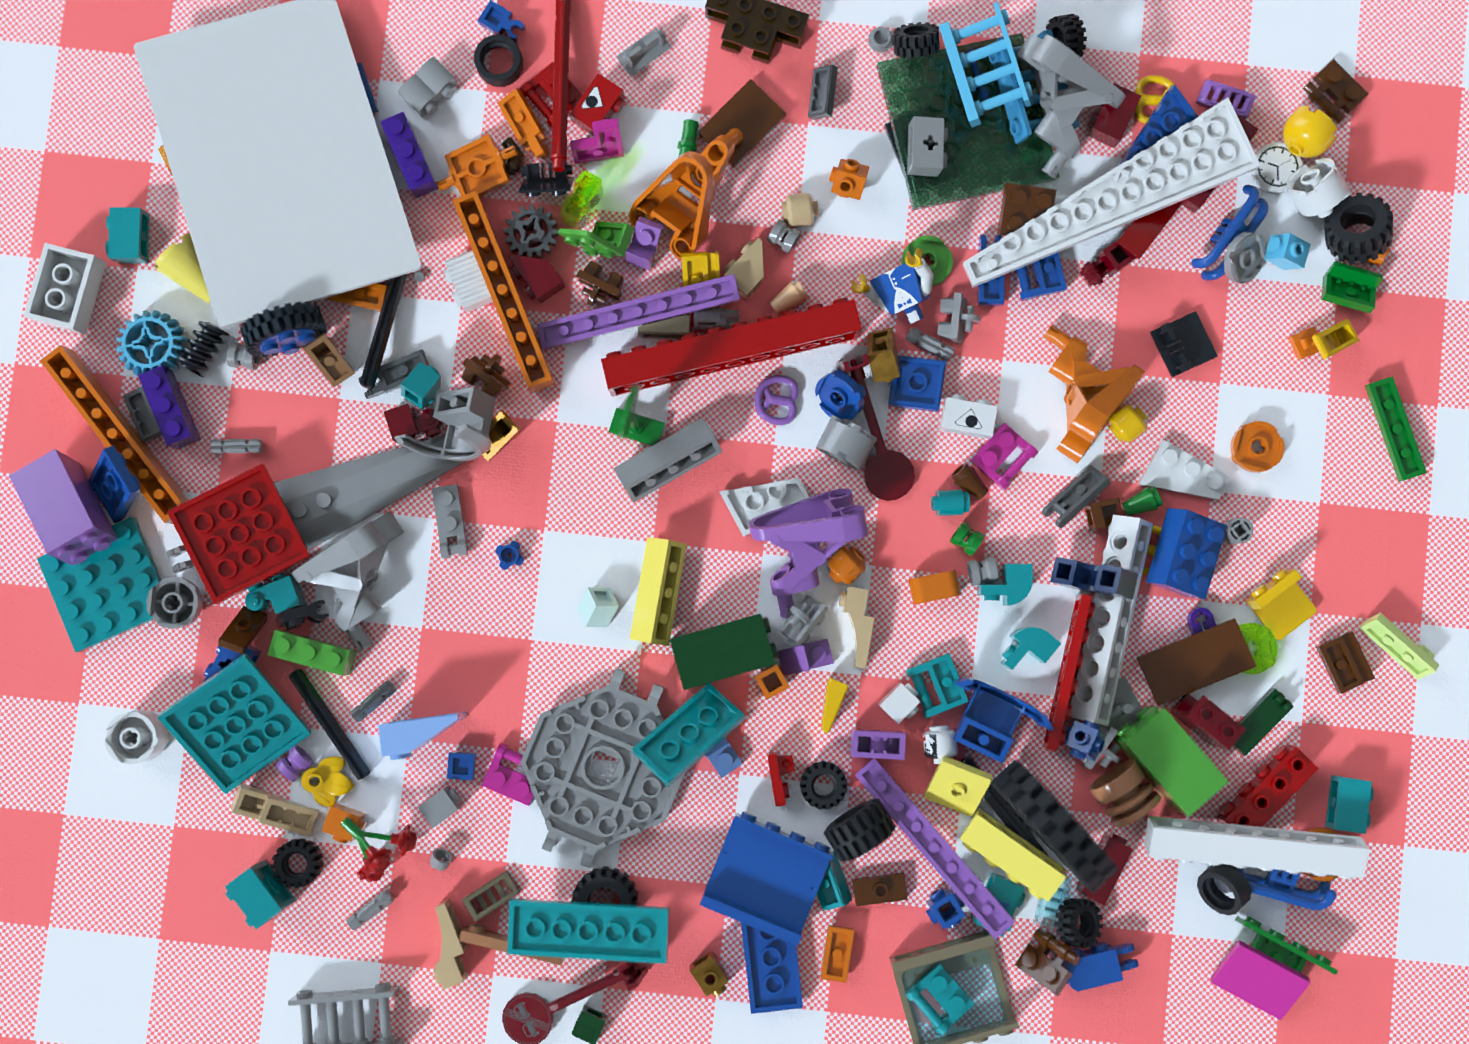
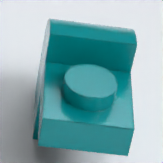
(1015, 586)
(1032, 640)

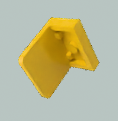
(1281, 603)

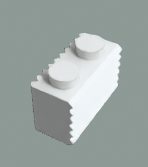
(468, 282)

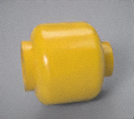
(1128, 423)

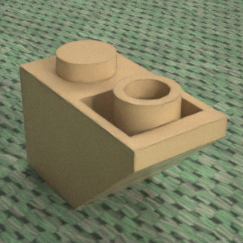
(748, 269)

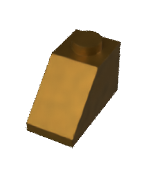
(883, 355)

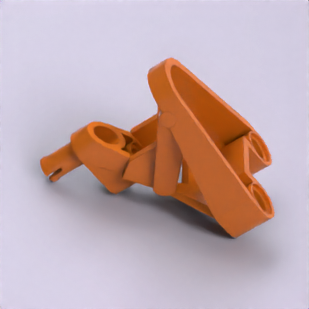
(676, 209)
(1086, 405)

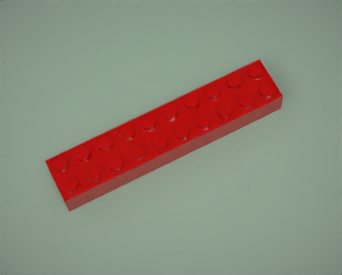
(732, 347)

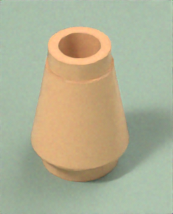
(789, 297)

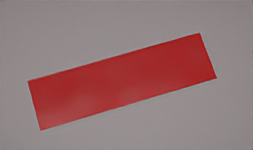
(1145, 230)

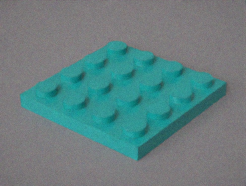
(106, 590)
(234, 723)

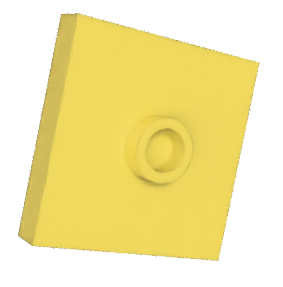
(957, 786)

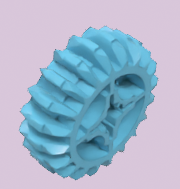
(146, 325)

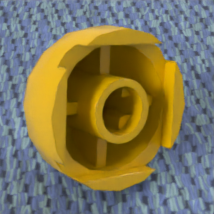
(1308, 132)

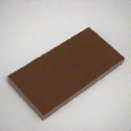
(1196, 661)

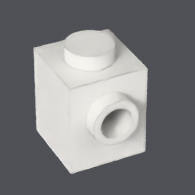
(900, 702)

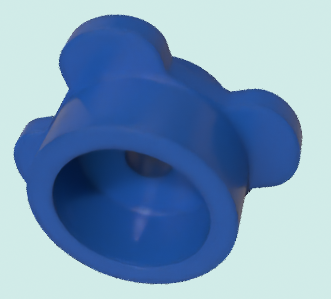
(502, 552)

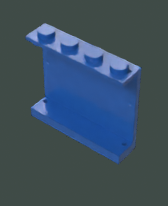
(766, 877)

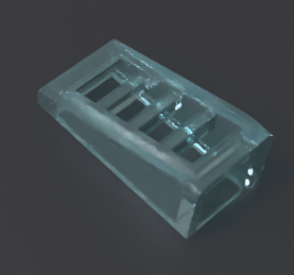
(1041, 908)

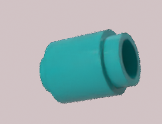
(950, 502)

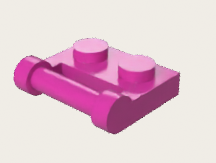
(997, 450)
(506, 780)

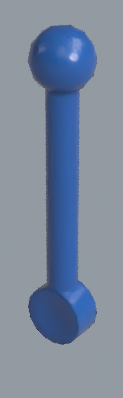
(983, 94)

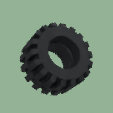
(1363, 245)
(859, 830)
(606, 879)

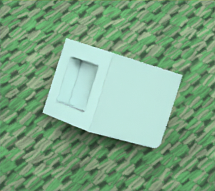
(597, 607)

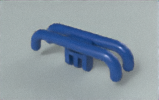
(1231, 229)
(1282, 888)

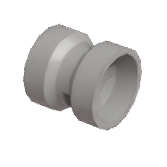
(778, 234)
(238, 356)
(1234, 534)
(982, 571)

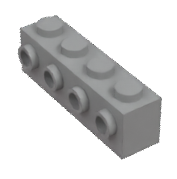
(667, 458)

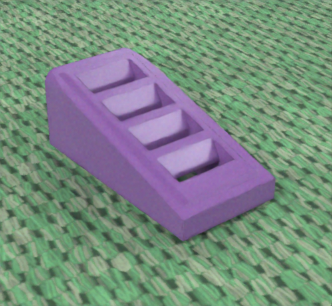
(1229, 92)

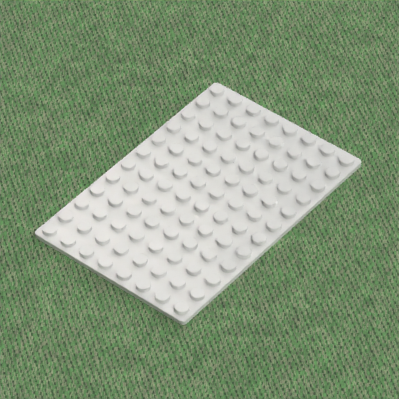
(276, 158)

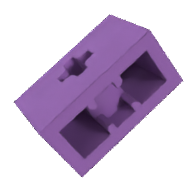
(877, 744)

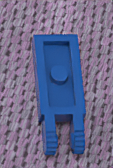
(991, 292)

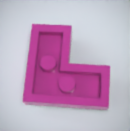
(603, 146)

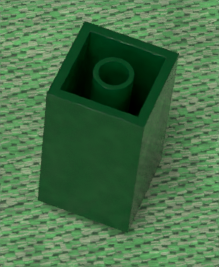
(723, 651)

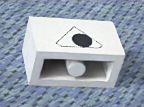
(968, 417)

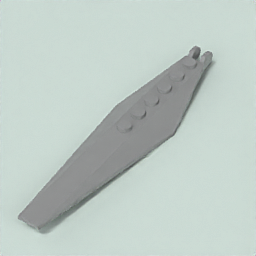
(349, 492)

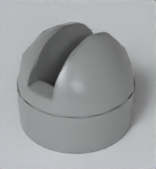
(443, 854)

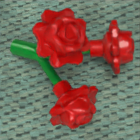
(378, 860)

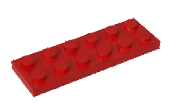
(1071, 661)

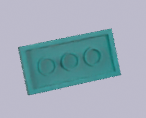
(688, 734)

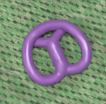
(776, 399)

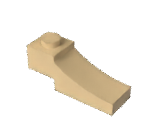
(854, 604)
(273, 810)
(449, 968)

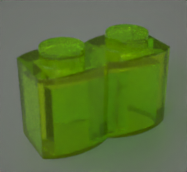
(585, 196)

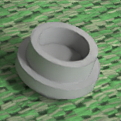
(880, 39)

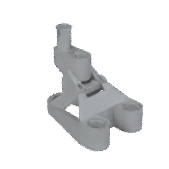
(1052, 63)
(353, 580)

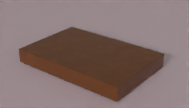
(749, 112)

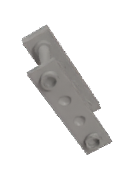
(381, 991)

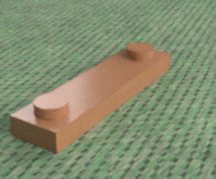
(477, 935)

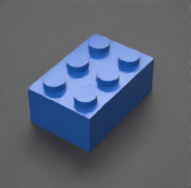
(1186, 553)

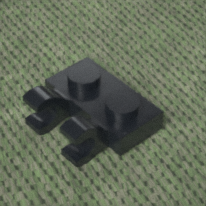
(296, 617)

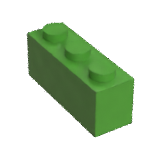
(312, 652)

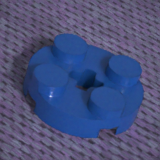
(847, 387)

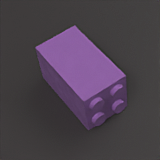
(63, 507)

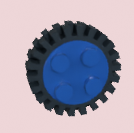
(282, 329)

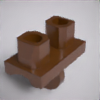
(610, 288)
(489, 371)

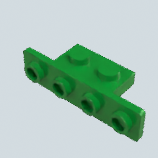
(1274, 946)

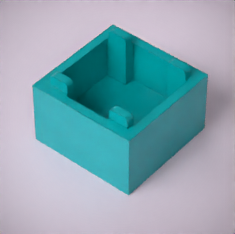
(259, 894)

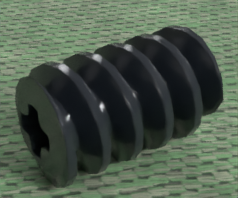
(202, 347)

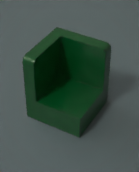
(589, 1024)

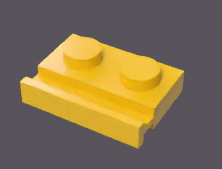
(699, 267)

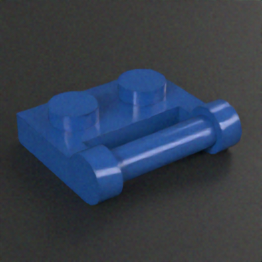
(1048, 276)

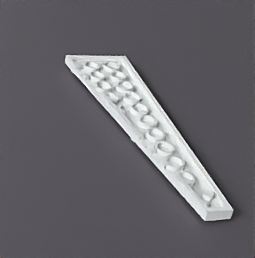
(1173, 169)

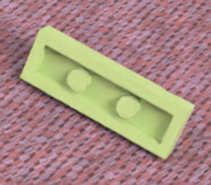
(1414, 658)

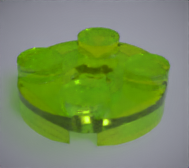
(1265, 644)

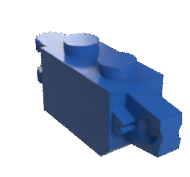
(1100, 965)

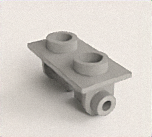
(644, 51)

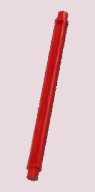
(560, 85)

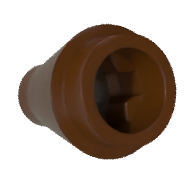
(969, 480)

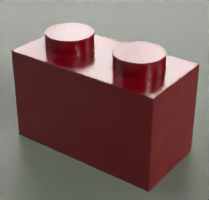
(1111, 122)

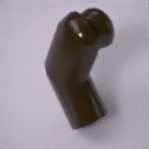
(513, 164)

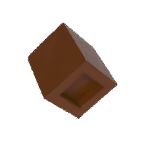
(1101, 513)

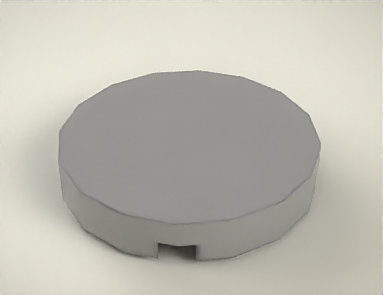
(1244, 257)

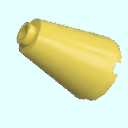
(182, 266)

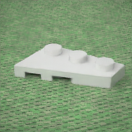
(1183, 473)
(757, 500)

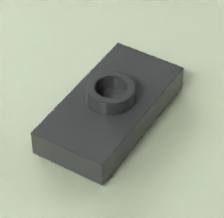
(822, 92)
(142, 415)

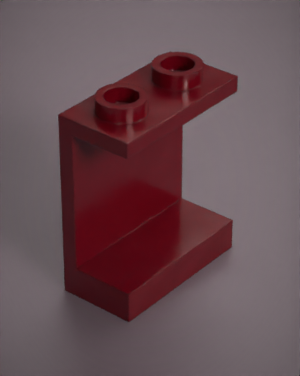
(1208, 721)

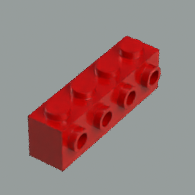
(1269, 789)

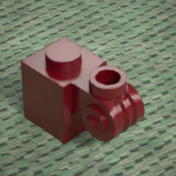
(1108, 262)
(403, 421)

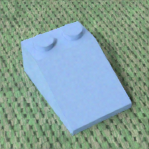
(405, 736)

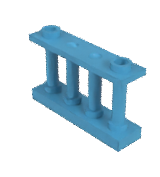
(1019, 124)

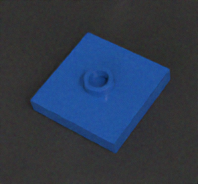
(919, 384)

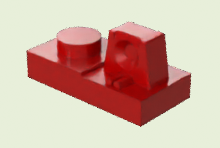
(779, 766)

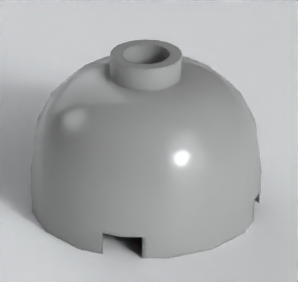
(174, 602)

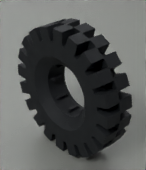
(1054, 826)

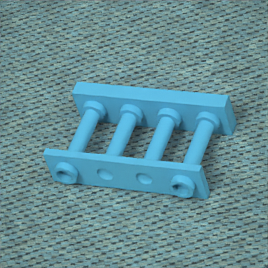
(961, 60)

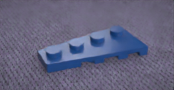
(1167, 118)

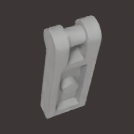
(450, 520)

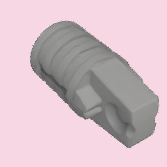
(715, 317)

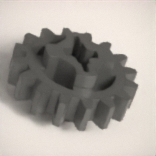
(522, 227)

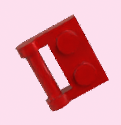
(545, 80)

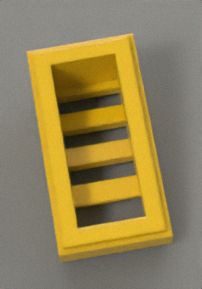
(1335, 338)
(833, 699)

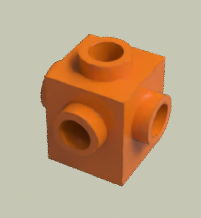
(849, 178)

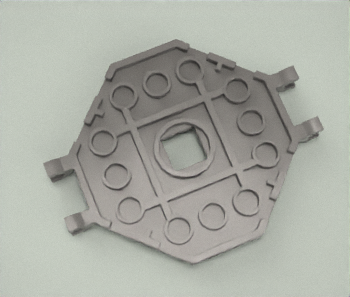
(560, 756)

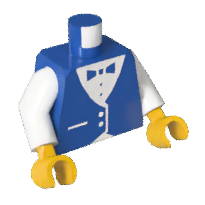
(900, 287)

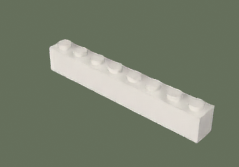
(1256, 847)

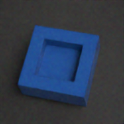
(461, 766)

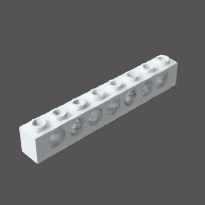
(1116, 631)

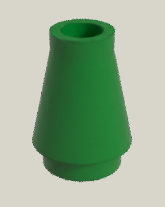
(1142, 502)

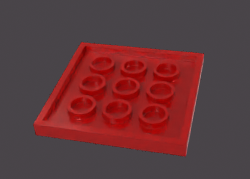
(239, 534)

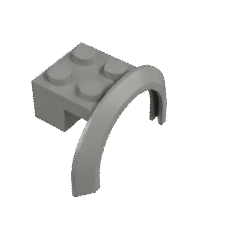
(468, 419)

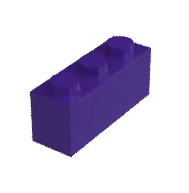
(409, 155)
(169, 407)

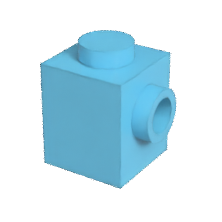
(1287, 251)

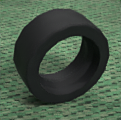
(490, 43)
(1215, 897)

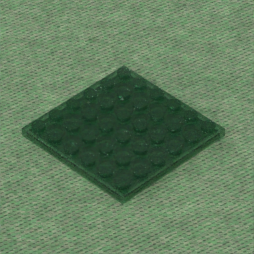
(978, 156)

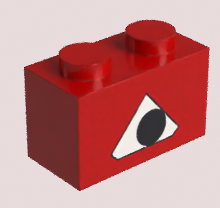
(597, 103)

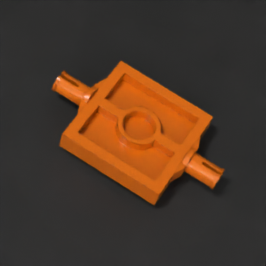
(477, 167)

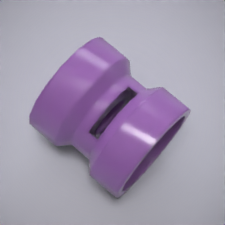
(294, 763)

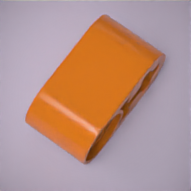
(934, 587)

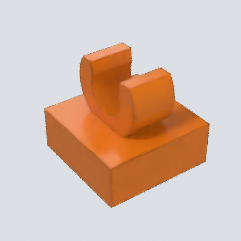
(1303, 343)

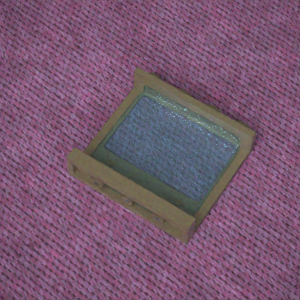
(976, 970)

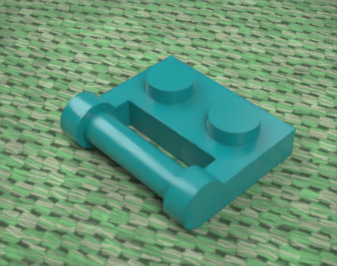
(942, 674)
(947, 994)

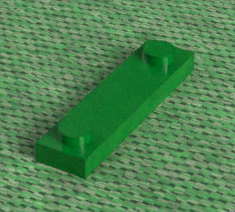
(1395, 429)

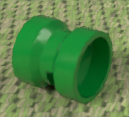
(971, 543)

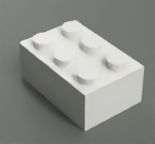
(65, 288)

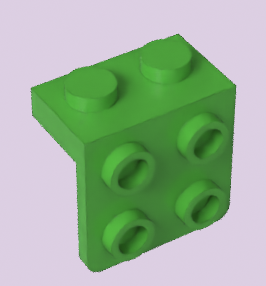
(606, 239)

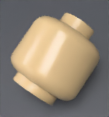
(799, 210)

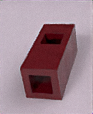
(1117, 850)

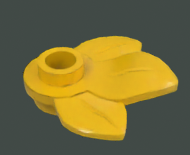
(331, 782)

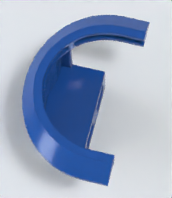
(992, 718)

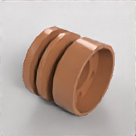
(1127, 797)

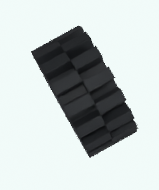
(1069, 32)
(916, 40)
(823, 801)
(282, 868)
(1088, 923)

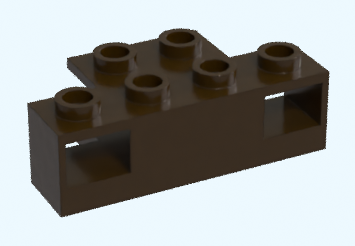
(757, 25)

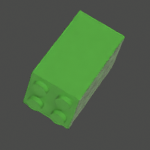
(1170, 759)

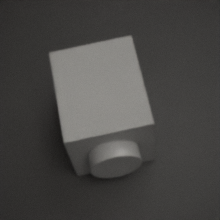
(440, 806)

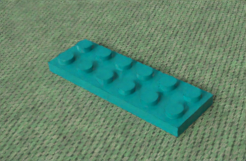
(588, 930)

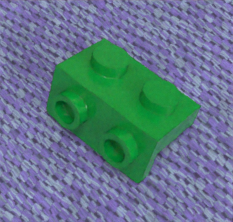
(1350, 287)

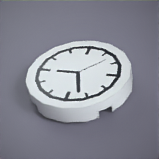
(1275, 168)

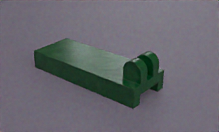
(1262, 719)

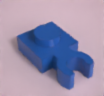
(498, 19)

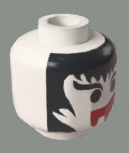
(939, 742)

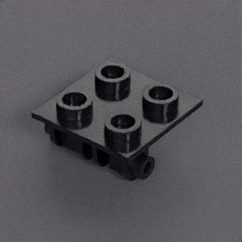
(534, 185)
(1183, 344)

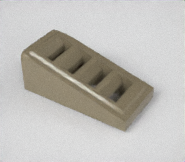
(669, 328)
(495, 904)

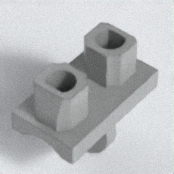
(957, 307)
(803, 620)
(1109, 755)

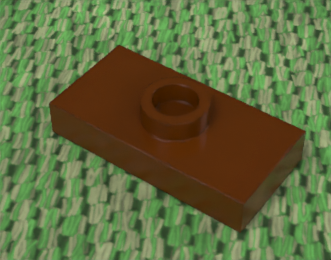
(242, 630)
(879, 889)

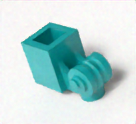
(421, 385)
(282, 592)

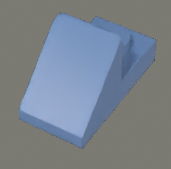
(724, 758)

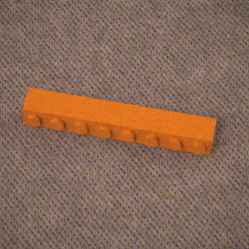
(503, 292)
(113, 429)

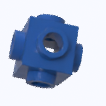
(1090, 746)
(949, 917)

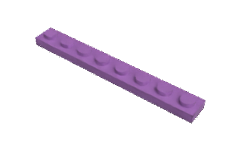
(638, 312)
(935, 849)

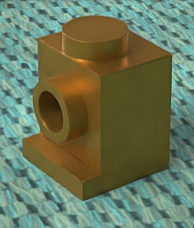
(706, 966)

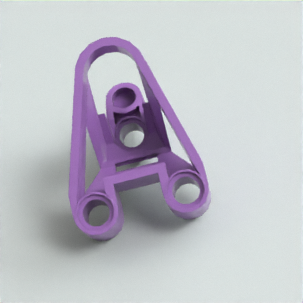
(800, 531)

